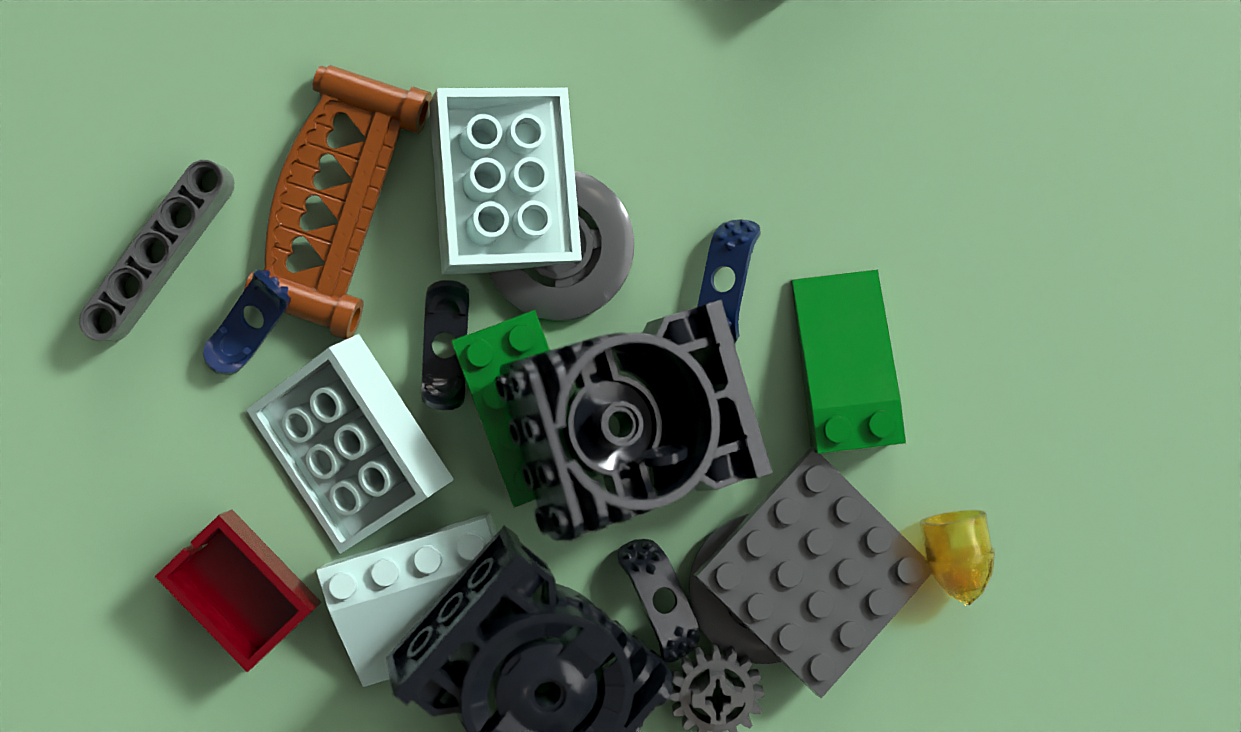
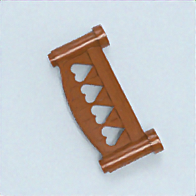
(379, 114)

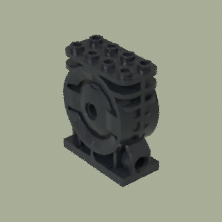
(694, 402)
(512, 611)

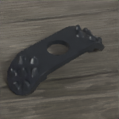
(444, 312)
(649, 571)

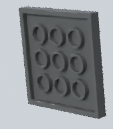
(814, 572)

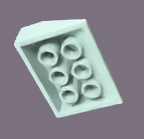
(504, 179)
(349, 443)
(389, 589)

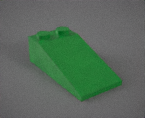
(847, 362)

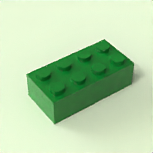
(480, 360)

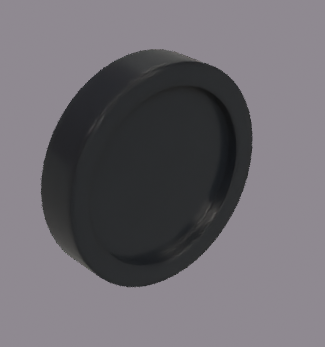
(665, 455)

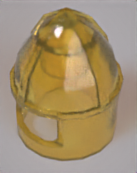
(959, 552)

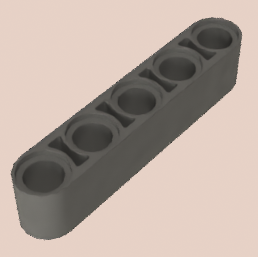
(137, 258)

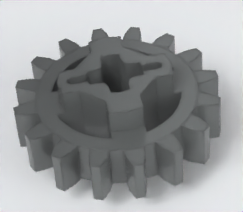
(733, 692)

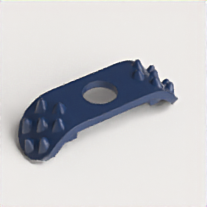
(729, 248)
(235, 339)

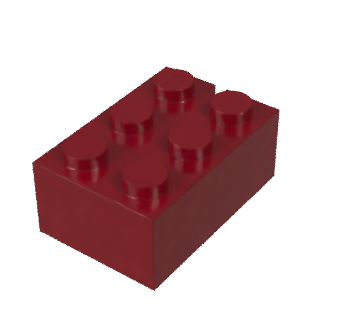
(238, 589)

